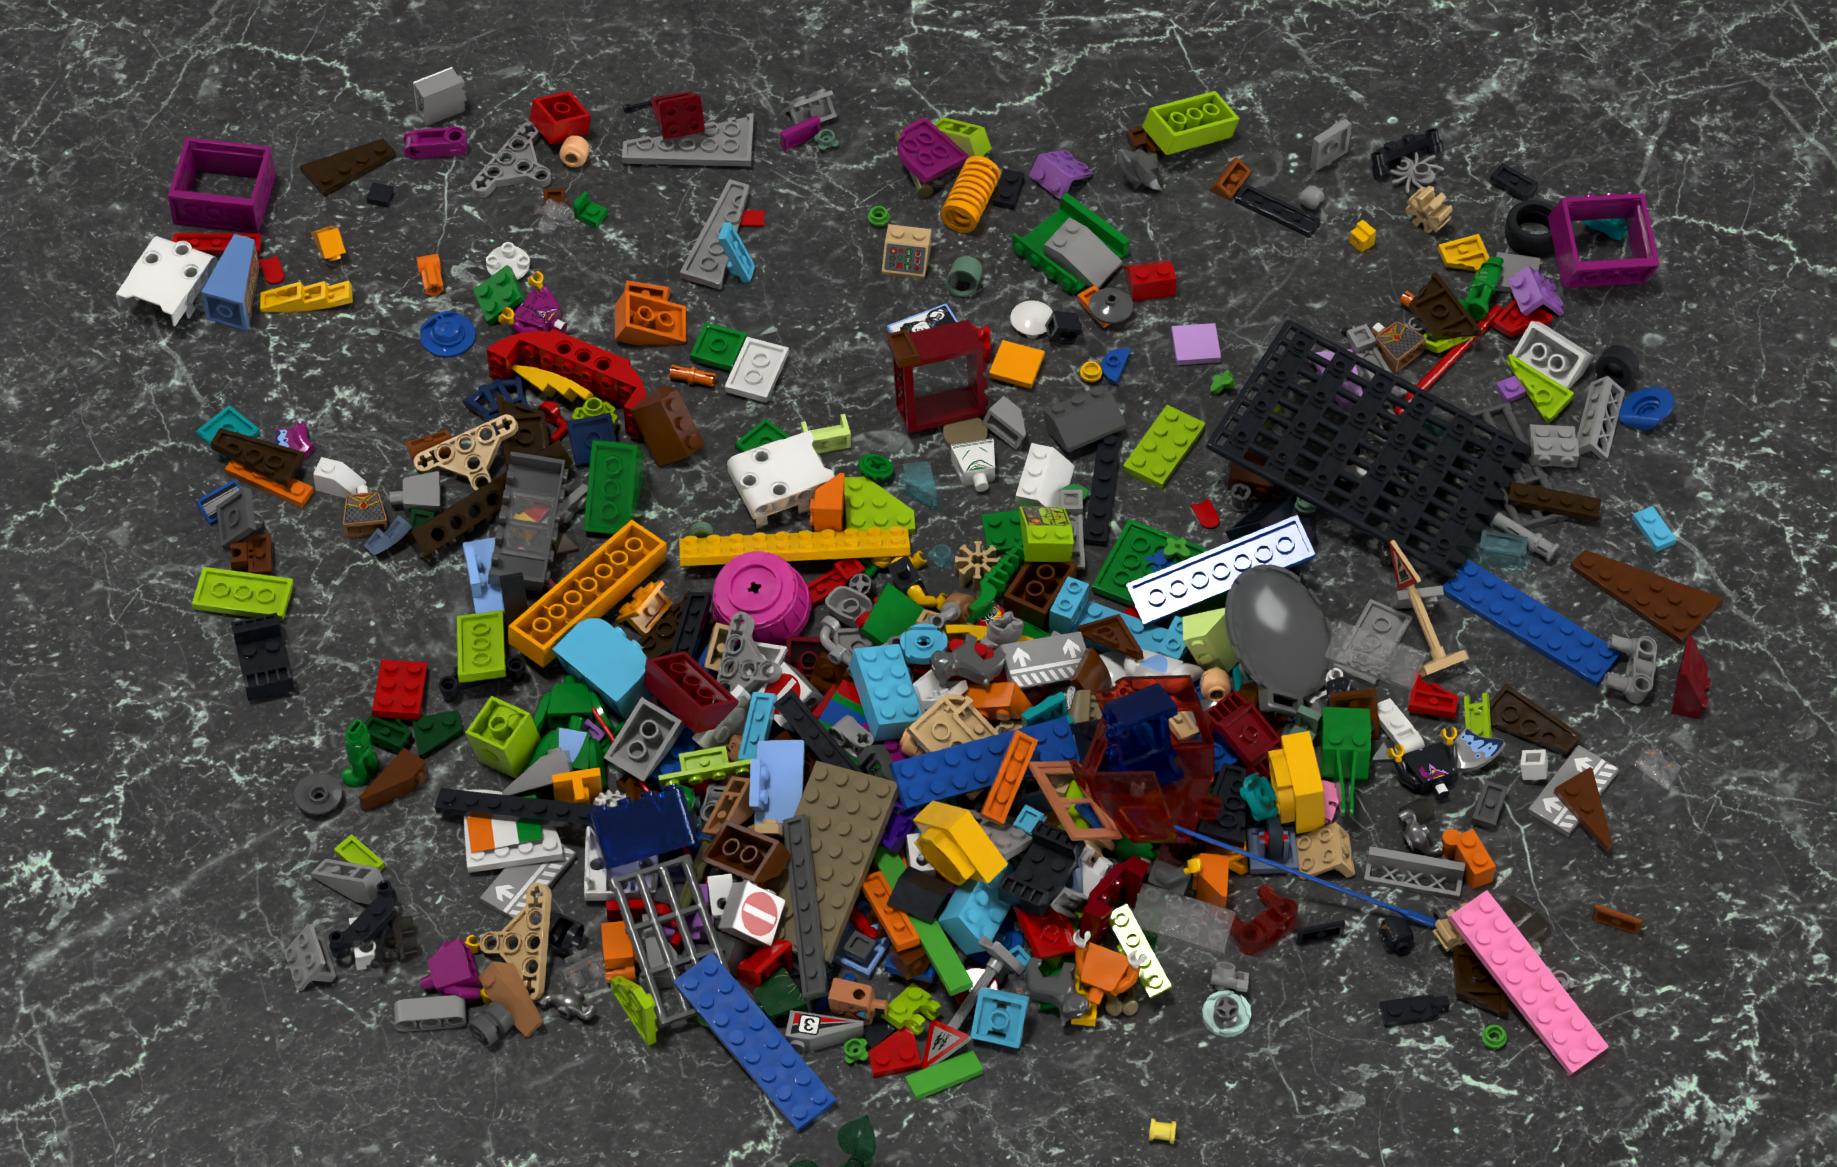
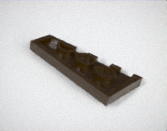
(344, 167)
(661, 638)
(1523, 718)

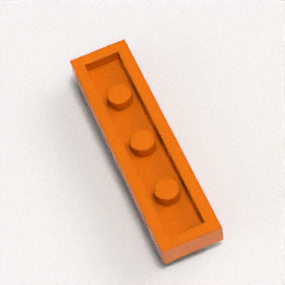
(296, 493)
(1008, 778)
(893, 921)

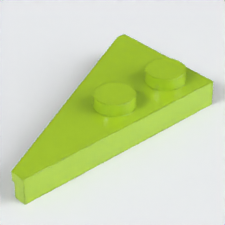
(1543, 391)

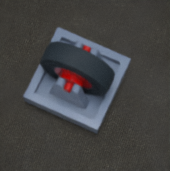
(1274, 844)

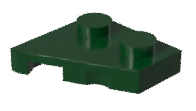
(436, 731)
(388, 732)

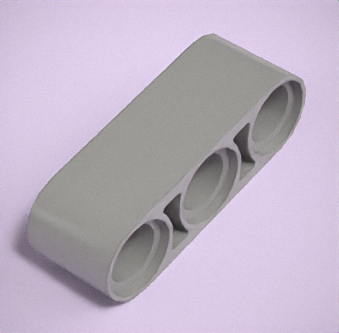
(429, 1013)

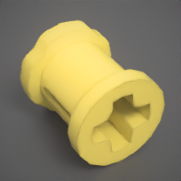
(1162, 1131)

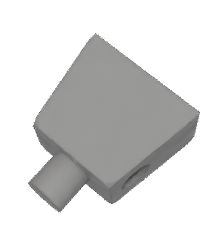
(420, 493)

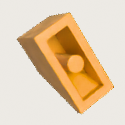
(329, 242)

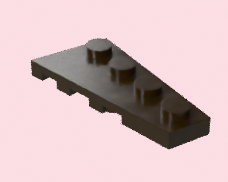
(261, 456)

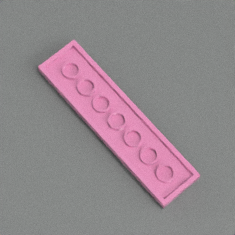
(1528, 982)

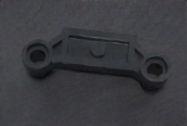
(1404, 146)
(450, 686)
(367, 924)

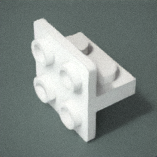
(929, 692)

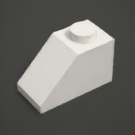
(336, 478)

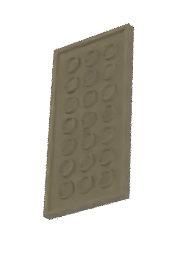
(846, 825)

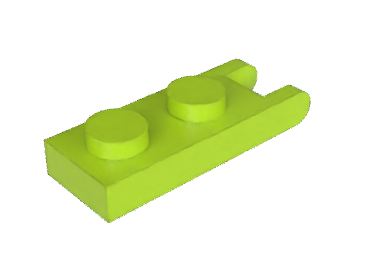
(1478, 716)

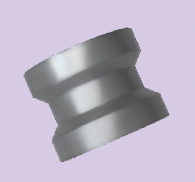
(860, 581)
(1230, 1008)

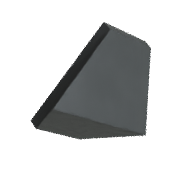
(735, 951)

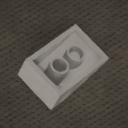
(1081, 254)
(644, 740)

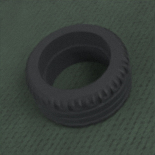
(1525, 242)

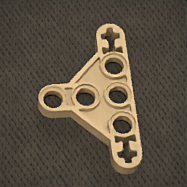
(460, 458)
(524, 929)

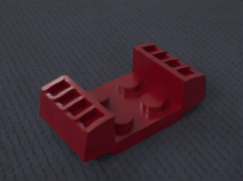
(1244, 731)
(1120, 883)

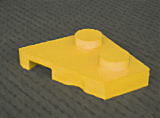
(1464, 253)

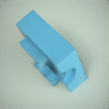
(1001, 1020)

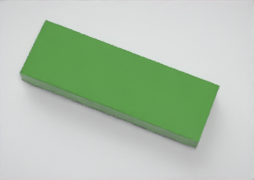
(944, 1075)

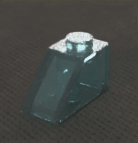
(919, 483)

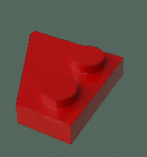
(1513, 322)
(1432, 700)
(895, 1054)

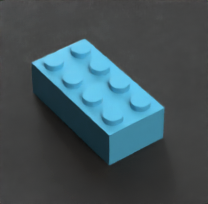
(885, 690)
(975, 912)

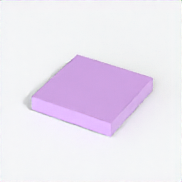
(1196, 344)

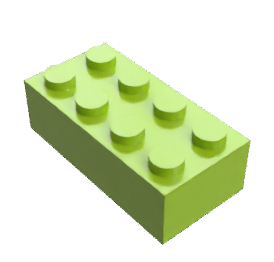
(1190, 122)

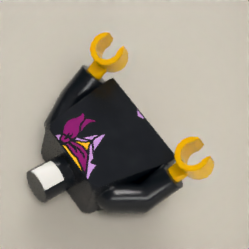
(1429, 767)

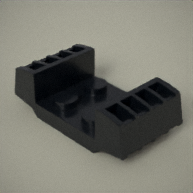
(262, 656)
(1042, 870)

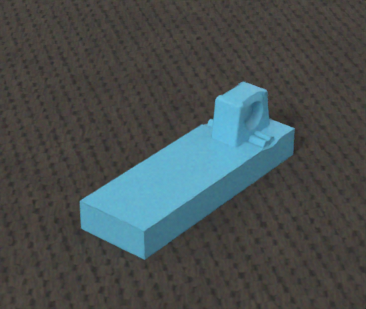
(740, 260)
(757, 724)

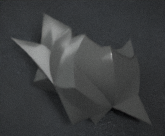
(1139, 168)

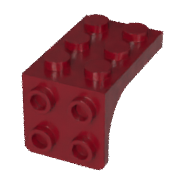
(678, 114)

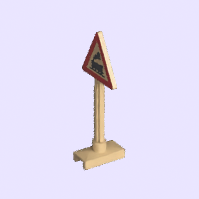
(1406, 578)

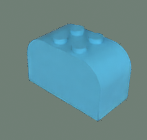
(606, 663)

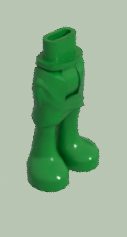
(1482, 287)
(359, 755)

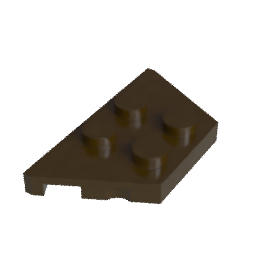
(1442, 312)
(531, 431)
(1475, 982)

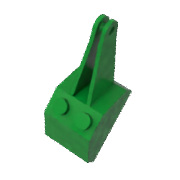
(1345, 749)

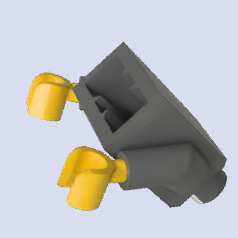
(1172, 875)

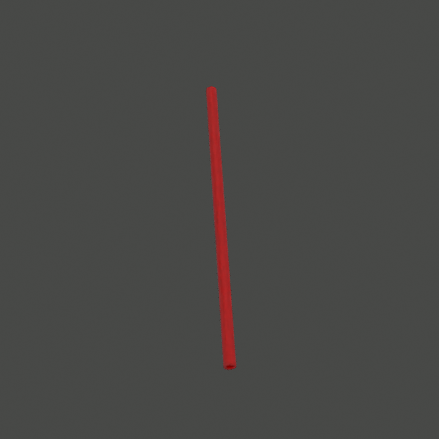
(1447, 361)

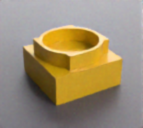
(1297, 783)
(956, 844)

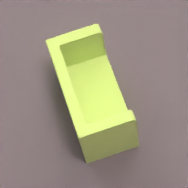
(831, 437)

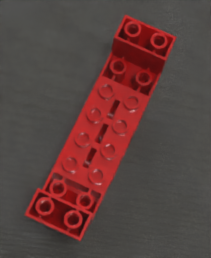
(591, 367)

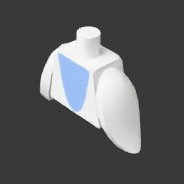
(1159, 665)

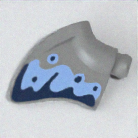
(1475, 750)

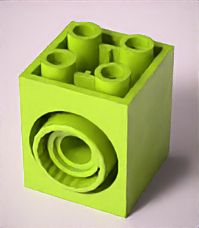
(503, 737)

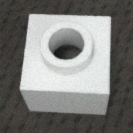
(1534, 764)

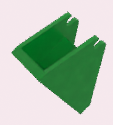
(613, 485)

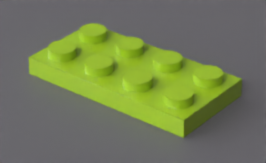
(1164, 447)
(242, 593)
(481, 646)

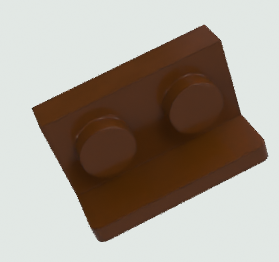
(827, 674)

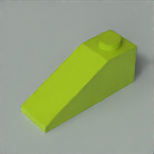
(967, 136)

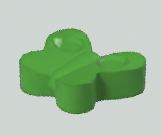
(1221, 382)
(1176, 548)

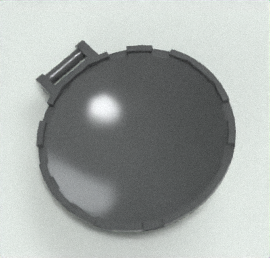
(1278, 635)

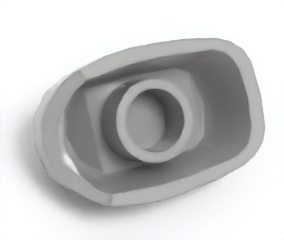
(847, 604)

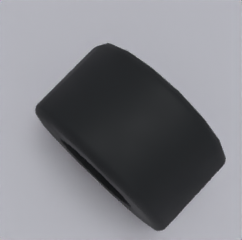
(1622, 357)

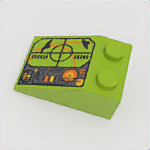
(1046, 534)

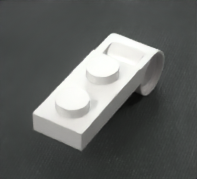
(1398, 727)

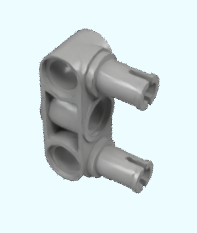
(1639, 669)

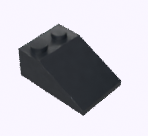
(1262, 517)

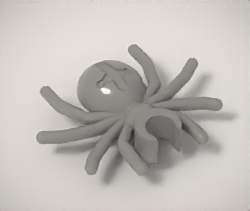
(1417, 172)

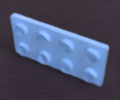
(478, 562)
(777, 779)

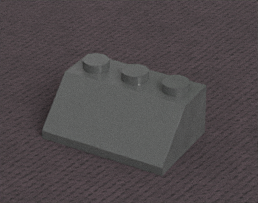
(1084, 418)

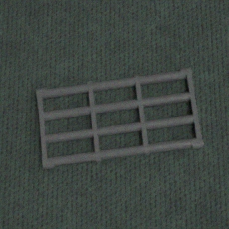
(1540, 477)
(655, 922)

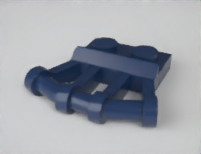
(485, 392)

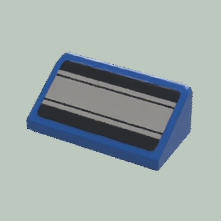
(208, 503)

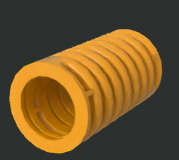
(970, 194)

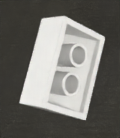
(1552, 354)
(1043, 477)

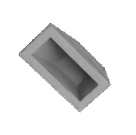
(1006, 421)

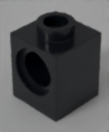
(1063, 327)

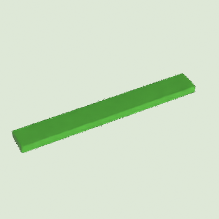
(931, 936)

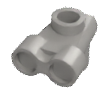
(1225, 977)

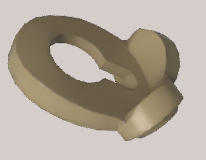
(1128, 1006)

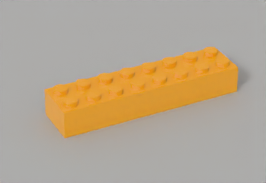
(587, 591)

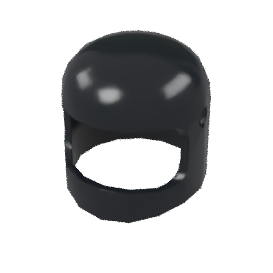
(564, 933)

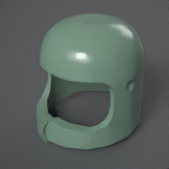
(967, 270)

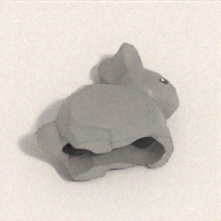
(1003, 631)

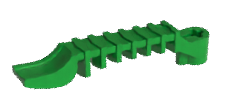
(995, 581)

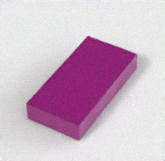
(800, 133)

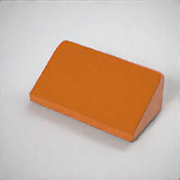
(655, 291)

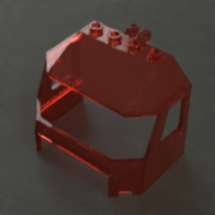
(1135, 798)

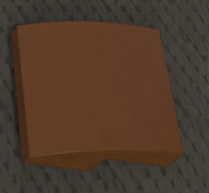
(1091, 673)
(1359, 699)

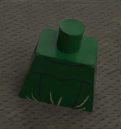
(778, 997)

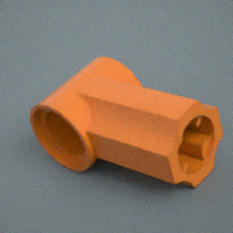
(430, 270)

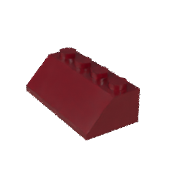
(688, 691)

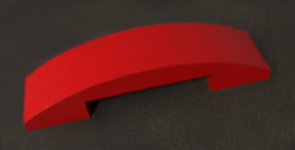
(839, 576)

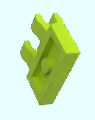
(906, 1006)

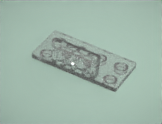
(1375, 655)
(1183, 918)

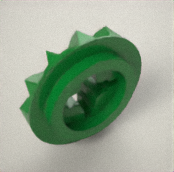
(881, 466)

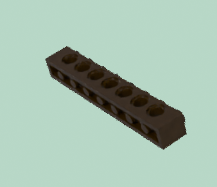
(421, 537)

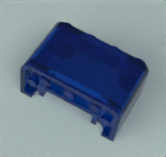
(1140, 734)
(641, 827)

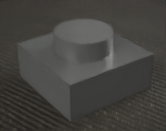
(859, 946)

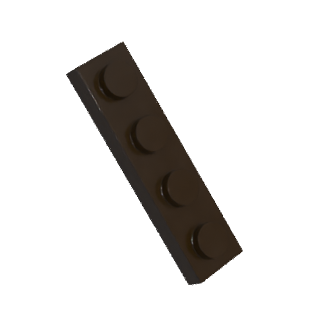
(1554, 501)

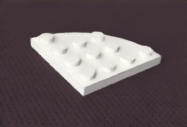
(525, 853)

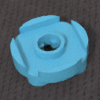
(911, 643)

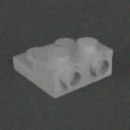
(1553, 446)

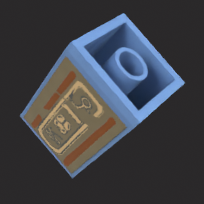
(232, 285)

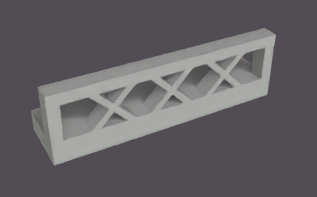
(1596, 413)
(1412, 864)

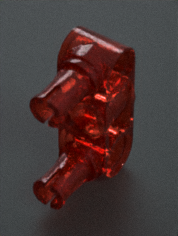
(1267, 924)

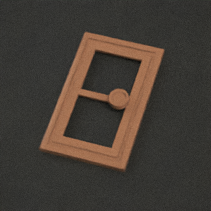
(1062, 804)

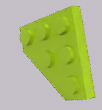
(872, 506)
(637, 1006)

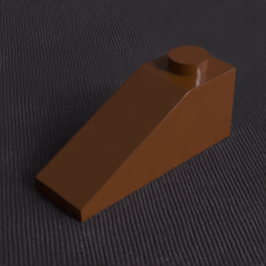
(396, 780)
(910, 961)

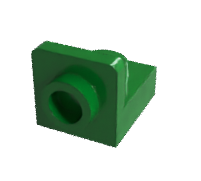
(588, 211)

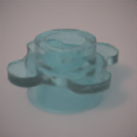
(941, 550)

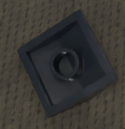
(919, 894)

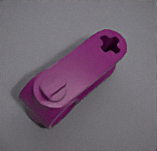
(435, 142)

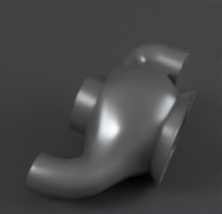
(1417, 834)
(569, 1003)

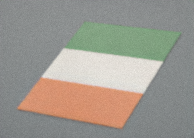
(493, 833)

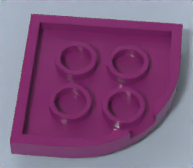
(928, 151)

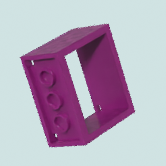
(218, 210)
(1604, 272)

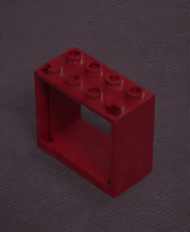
(948, 406)

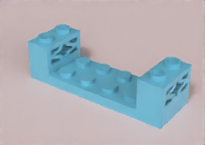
(1075, 609)

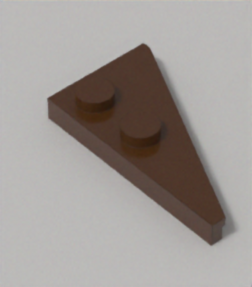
(1114, 634)
(1583, 800)

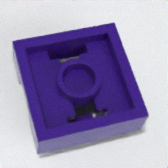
(899, 827)

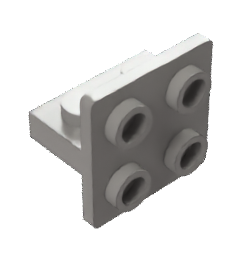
(817, 104)
(309, 959)

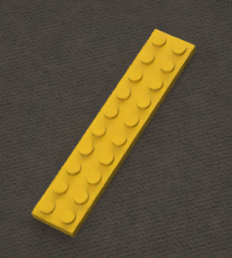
(796, 546)

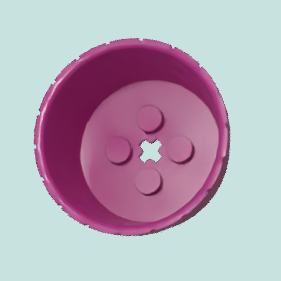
(777, 609)

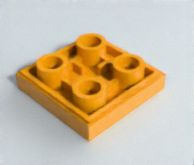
(1016, 364)

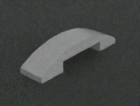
(1363, 345)
(1073, 504)

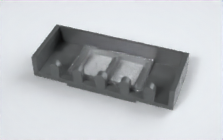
(528, 520)

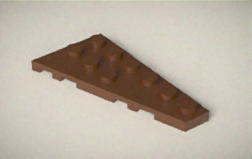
(1659, 601)

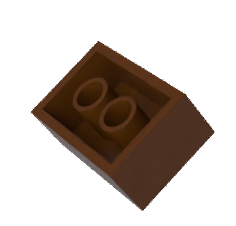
(1036, 590)

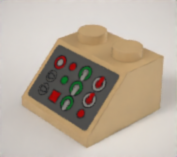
(906, 251)

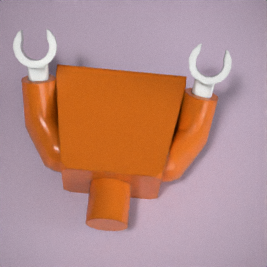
(1104, 969)

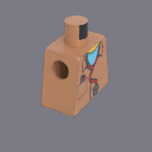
(855, 1001)

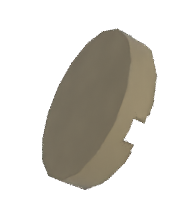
(964, 432)

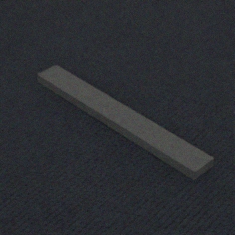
(805, 908)

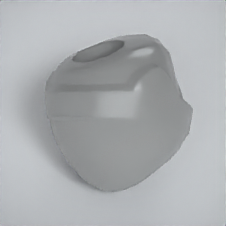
(1311, 197)

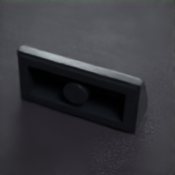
(1318, 932)

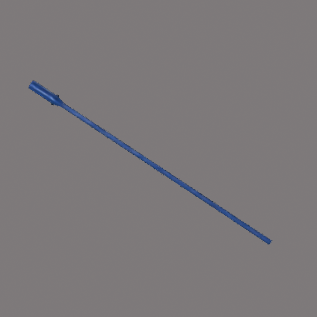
(1406, 913)

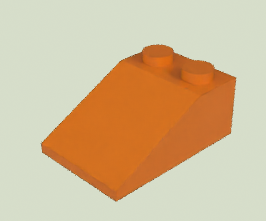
(649, 320)

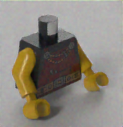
(909, 582)

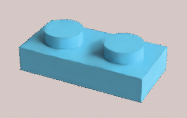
(1654, 529)

